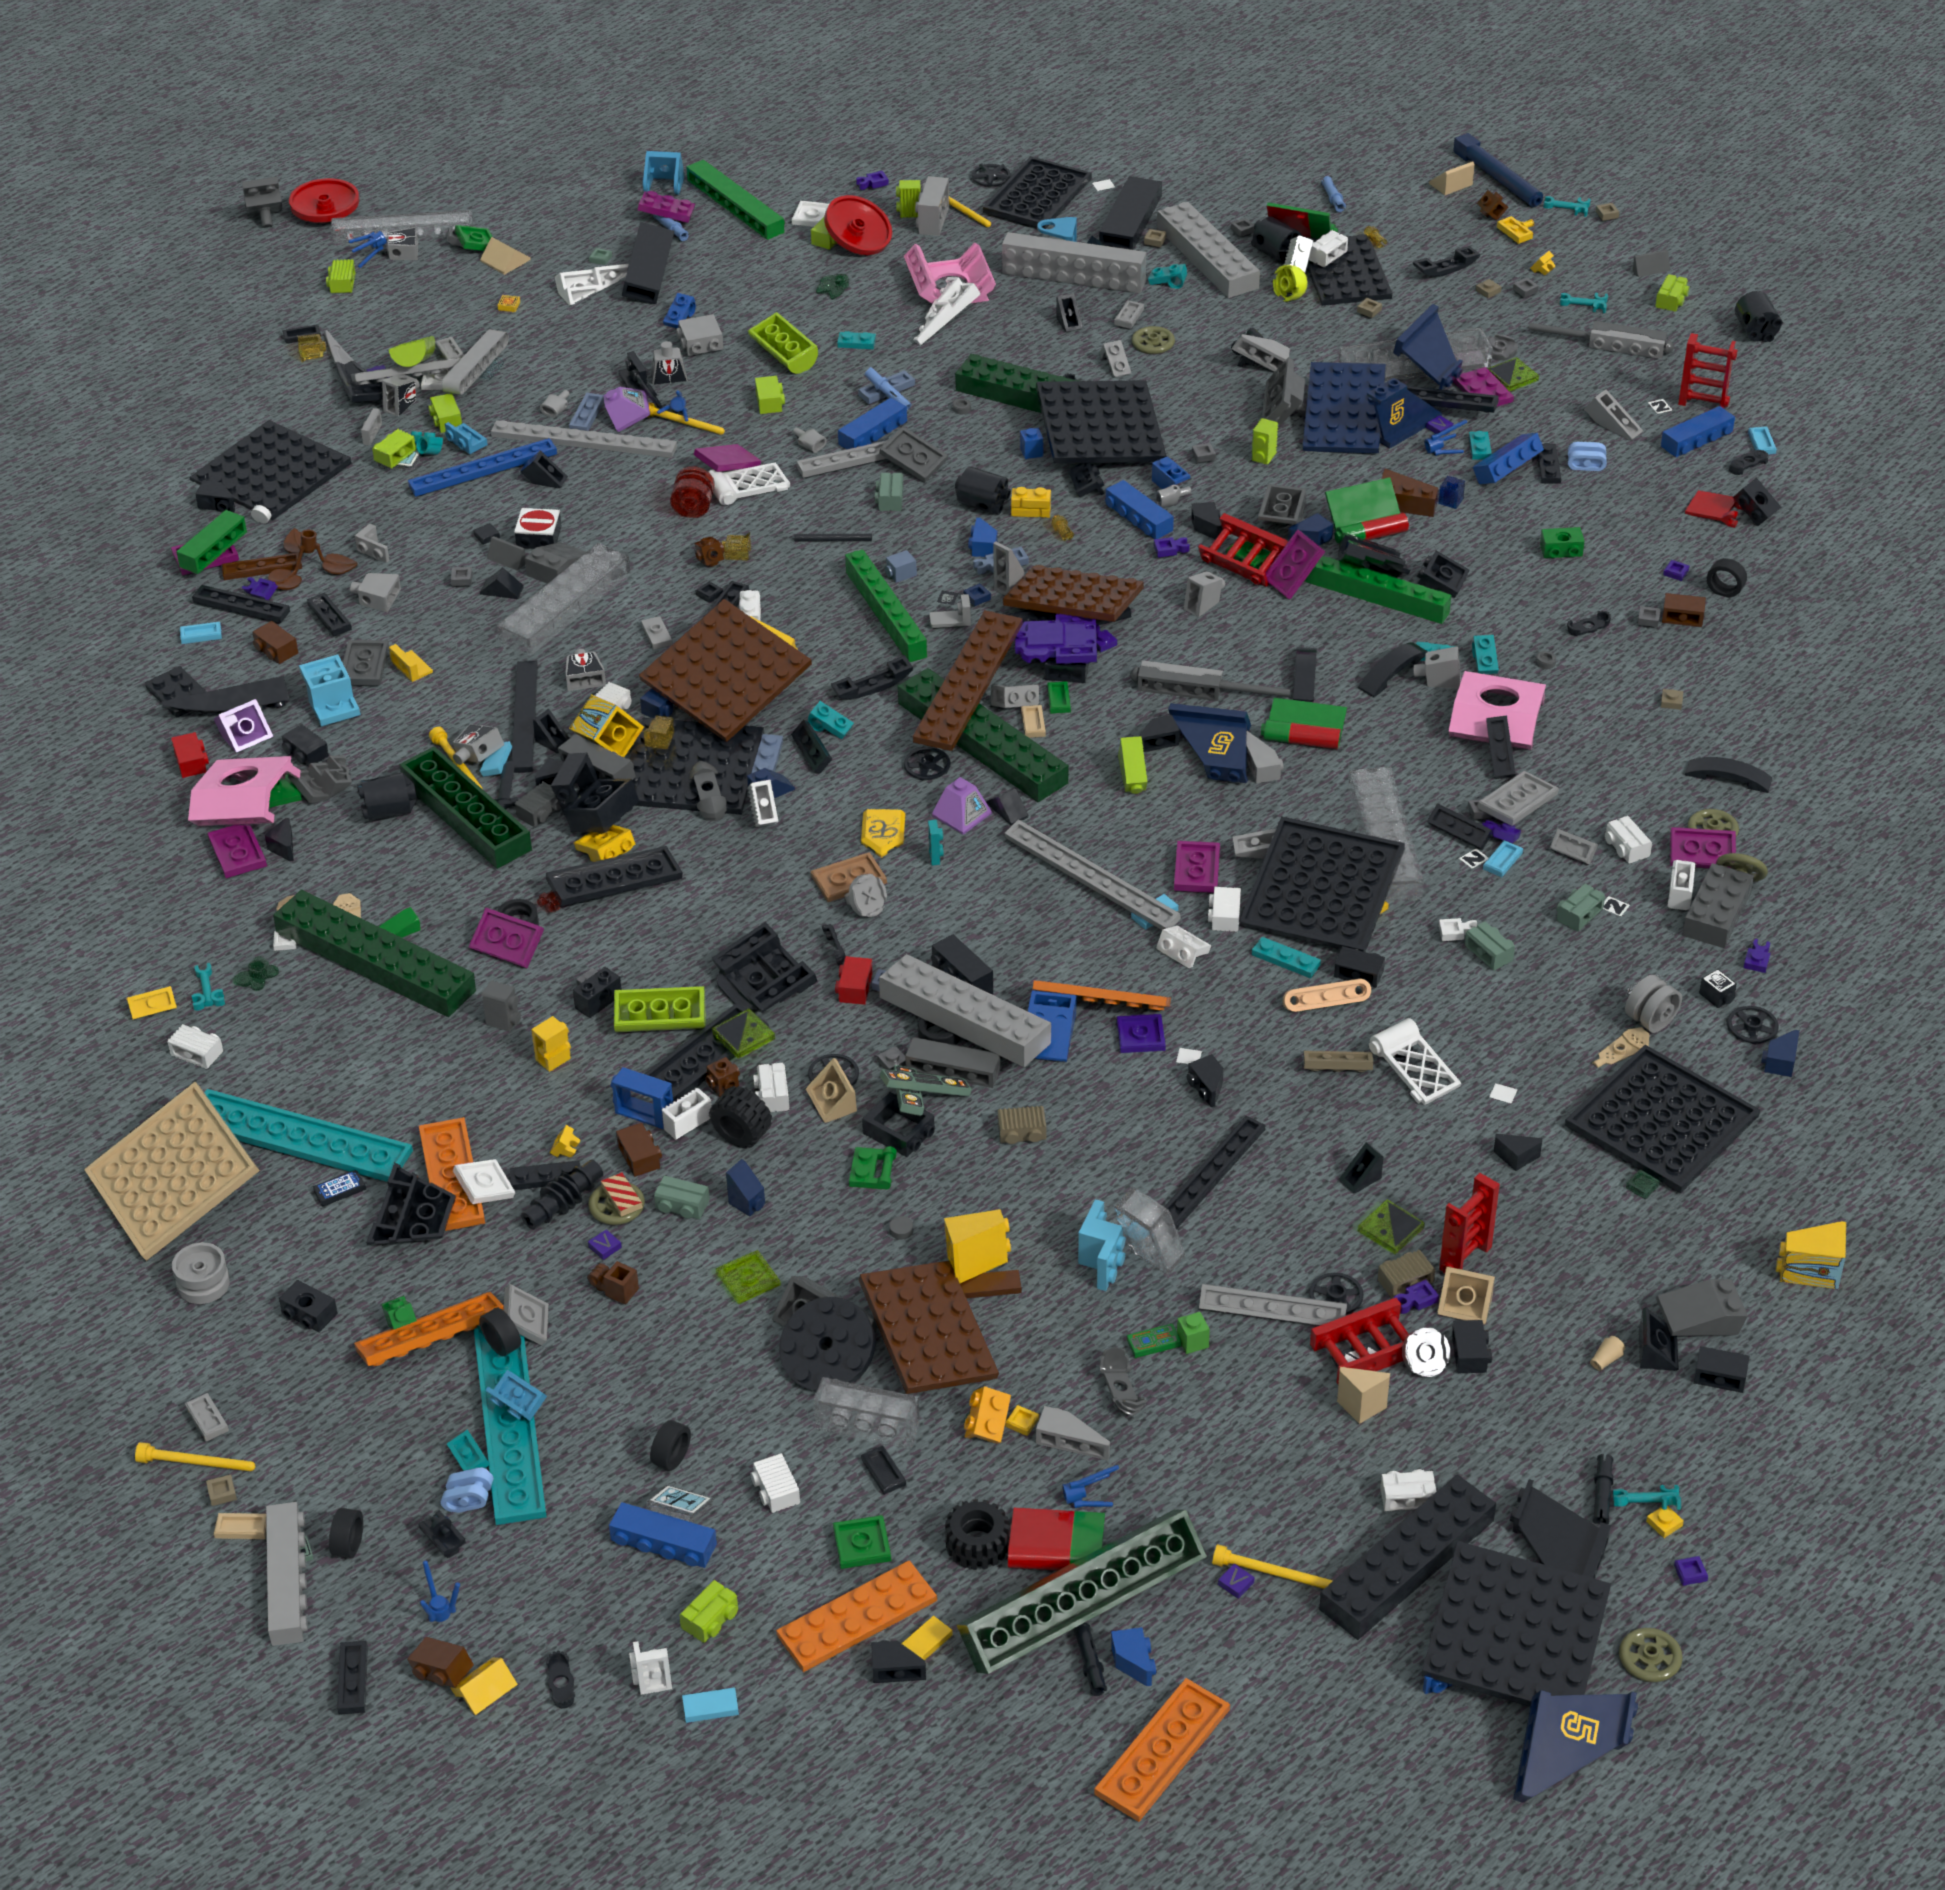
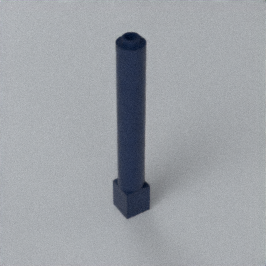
(1469, 149)

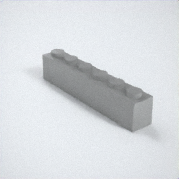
(285, 1573)

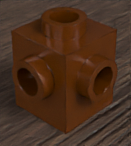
(1492, 205)
(704, 550)
(722, 1075)

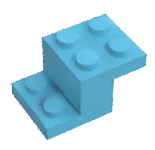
(329, 690)
(1101, 1245)

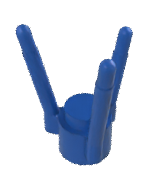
(375, 240)
(677, 404)
(1435, 443)
(1075, 1490)
(439, 1607)

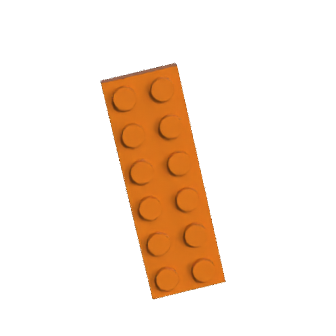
(1110, 996)
(444, 1147)
(426, 1329)
(856, 1615)
(1162, 1749)

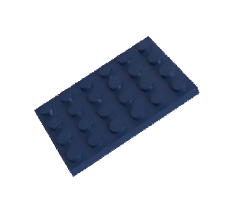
(1339, 410)

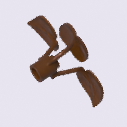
(306, 543)

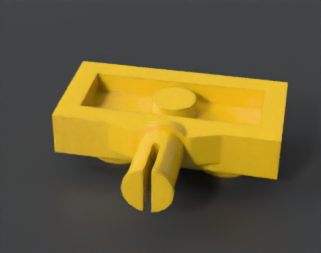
(1515, 229)

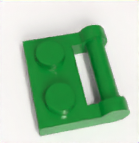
(865, 1165)

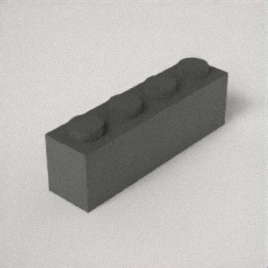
(606, 763)
(950, 1060)

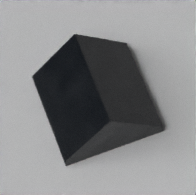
(1656, 1345)

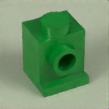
(398, 1312)

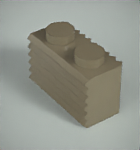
(1021, 1124)
(1405, 1272)

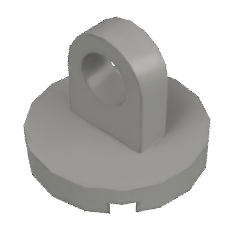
(866, 895)

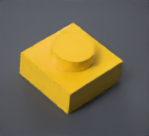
(1664, 1521)

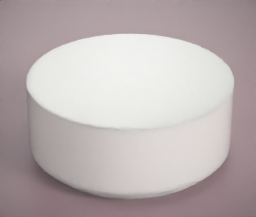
(261, 514)

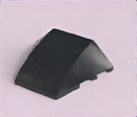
(411, 1210)

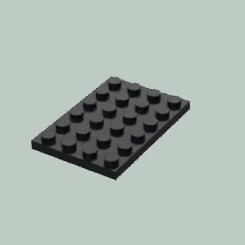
(1037, 192)
(1351, 276)

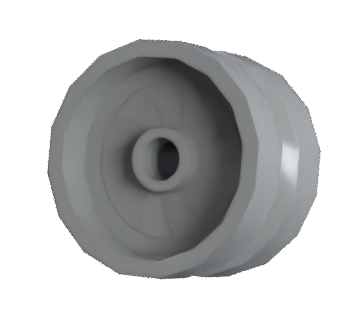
(1653, 1003)
(200, 1273)

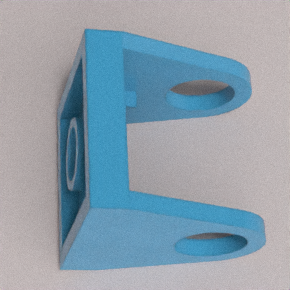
(654, 169)
(1063, 228)

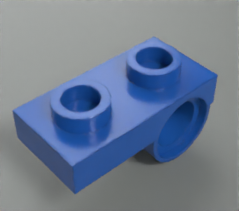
(681, 308)

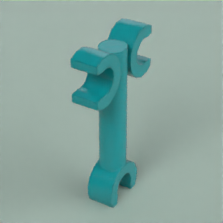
(1579, 207)
(1597, 302)
(208, 997)
(1666, 1496)

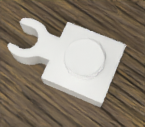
(1454, 928)

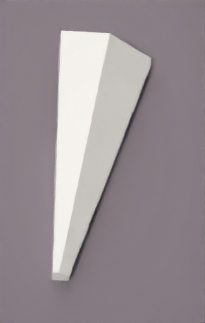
(579, 284)
(952, 301)

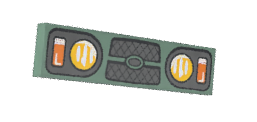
(925, 1082)
(909, 1100)

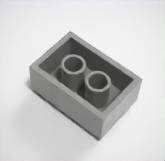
(932, 206)

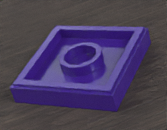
(1141, 1033)

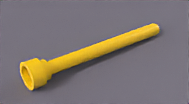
(969, 212)
(679, 418)
(439, 737)
(146, 1453)
(1225, 1557)

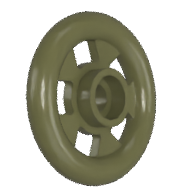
(1153, 338)
(1713, 823)
(1744, 864)
(597, 1209)
(1650, 1673)

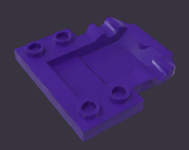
(1067, 638)

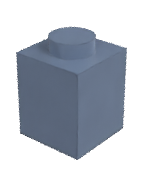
(901, 566)

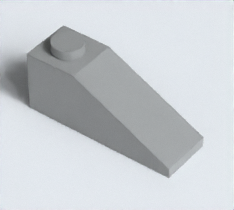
(1262, 350)
(1612, 416)
(1006, 569)
(1262, 760)
(1253, 844)
(1066, 1432)

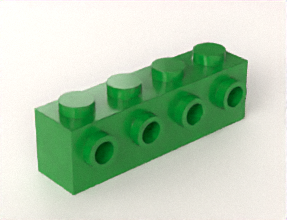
(211, 541)

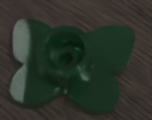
(258, 971)

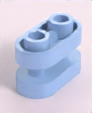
(1587, 456)
(467, 1490)

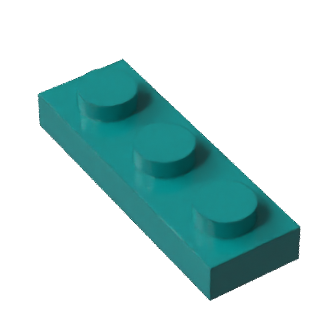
(1286, 957)

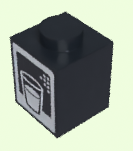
(1718, 988)

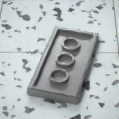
(1518, 798)

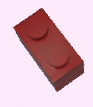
(189, 754)
(854, 980)

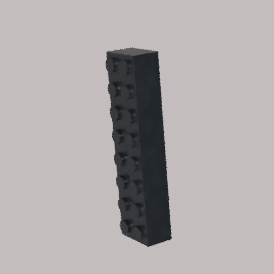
(1406, 1557)

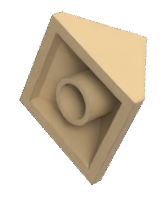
(1454, 179)
(502, 257)
(832, 1093)
(1466, 1295)
(1363, 1392)

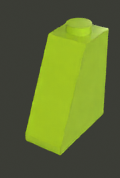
(1132, 764)

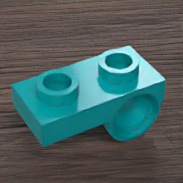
(1169, 274)
(428, 443)
(1485, 654)
(826, 718)

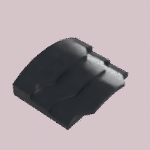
(1368, 553)
(760, 971)

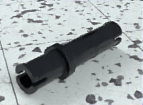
(1603, 1480)
(1092, 1667)

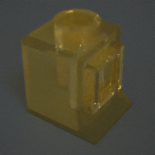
(310, 347)
(737, 547)
(659, 732)

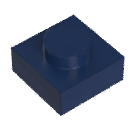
(977, 594)

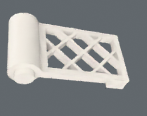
(727, 489)
(1396, 1041)

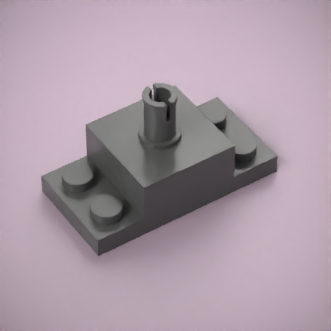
(262, 198)
(1284, 394)

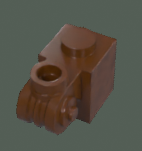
(618, 1282)

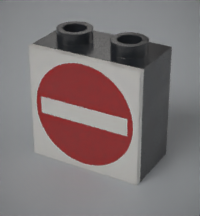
(537, 527)

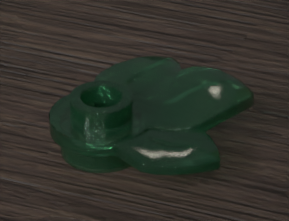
(833, 284)

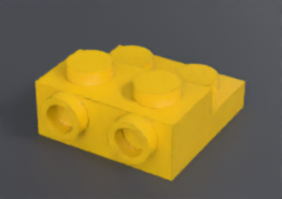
(606, 845)

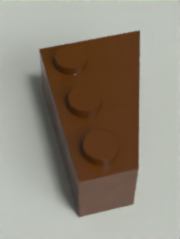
(1413, 495)

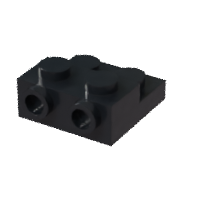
(1443, 574)

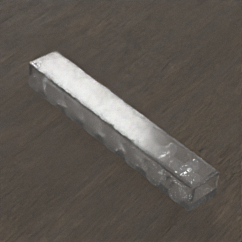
(427, 224)

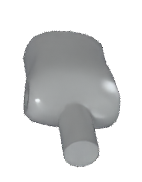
(554, 404)
(810, 439)
(1170, 495)

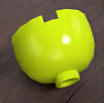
(1291, 280)

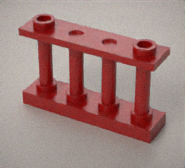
(1690, 378)
(1245, 532)
(1470, 1231)
(1357, 1323)

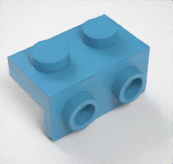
(465, 437)
(518, 1395)

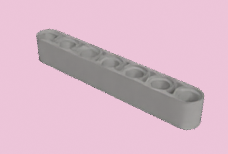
(475, 362)

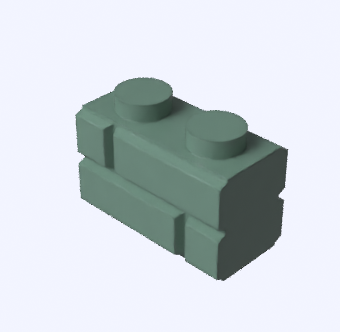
(889, 492)
(1580, 907)
(1490, 945)
(681, 1197)

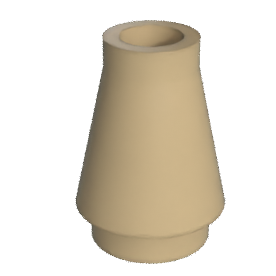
(1608, 1352)

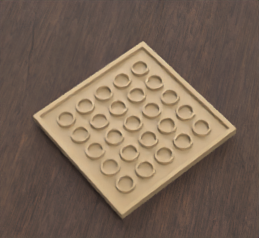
(171, 1170)

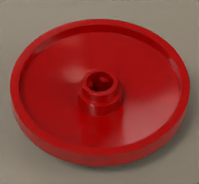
(324, 200)
(858, 225)

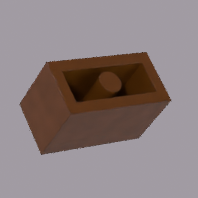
(1683, 610)
(275, 642)
(638, 1149)
(440, 1662)

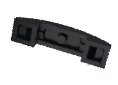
(1462, 258)
(1389, 666)
(896, 671)
(1305, 674)
(1729, 769)

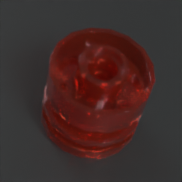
(692, 492)

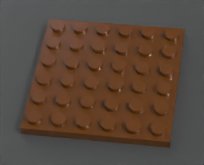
(725, 670)

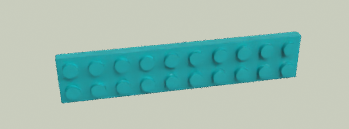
(310, 1137)
(509, 1441)

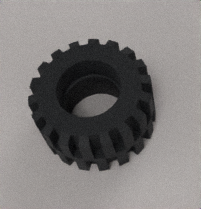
(740, 1117)
(977, 1550)

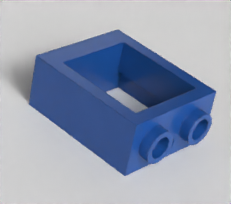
(637, 1109)

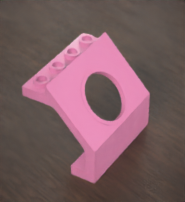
(969, 266)
(1471, 711)
(240, 803)

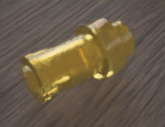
(1375, 237)
(1060, 524)

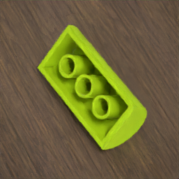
(785, 343)
(413, 352)
(659, 1009)

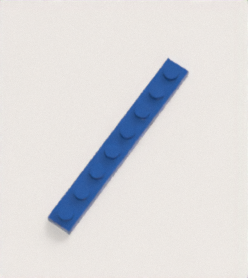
(480, 467)

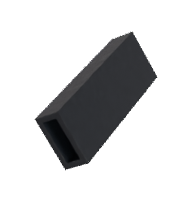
(1131, 213)
(647, 263)

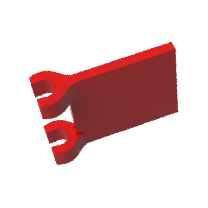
(1714, 507)

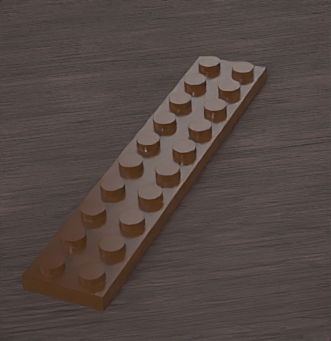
(967, 681)

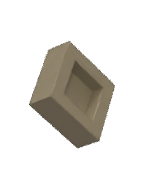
(1607, 211)
(1155, 238)
(1488, 288)
(1369, 307)
(1672, 699)
(221, 1490)

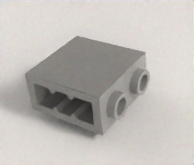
(700, 335)

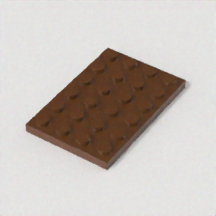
(1073, 593)
(928, 1327)

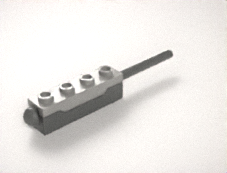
(1617, 338)
(1191, 682)

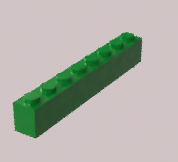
(735, 199)
(1380, 589)
(886, 606)

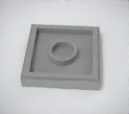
(527, 1313)

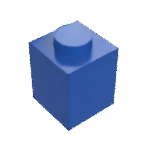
(1031, 443)

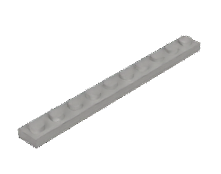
(585, 439)
(1092, 875)

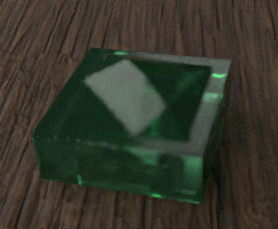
(1642, 1184)

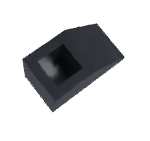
(214, 496)
(1206, 519)
(1207, 1078)

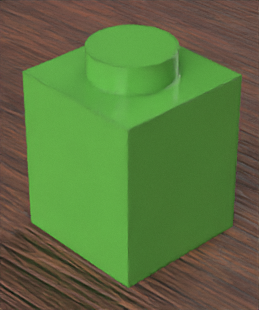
(1193, 1332)

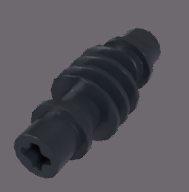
(561, 1194)

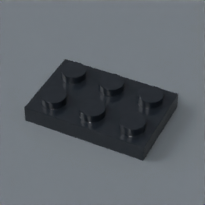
(174, 685)

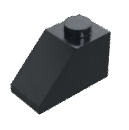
(543, 471)
(1160, 734)
(896, 1663)

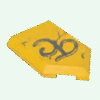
(883, 829)

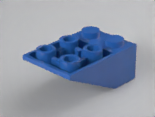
(1061, 1012)

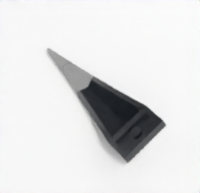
(347, 366)

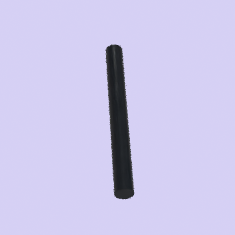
(832, 537)

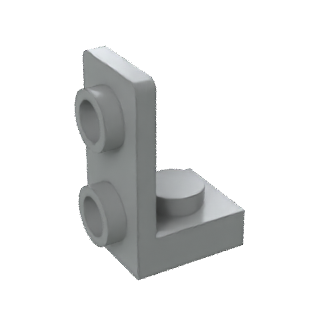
(1116, 357)
(367, 544)
(953, 618)
(1014, 696)

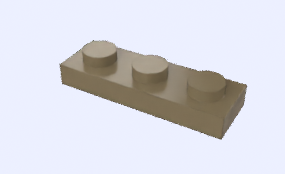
(1338, 1060)

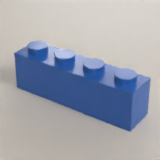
(873, 424)
(1697, 431)
(1508, 458)
(1139, 509)
(662, 1535)

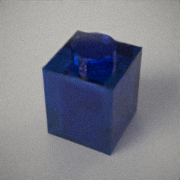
(1451, 492)

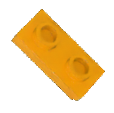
(987, 1414)

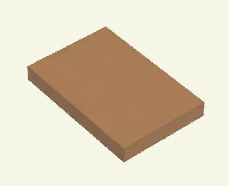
(836, 878)

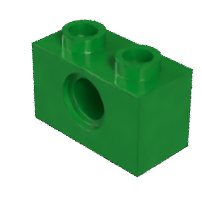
(1562, 542)

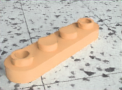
(1327, 995)

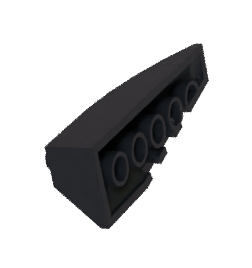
(266, 692)

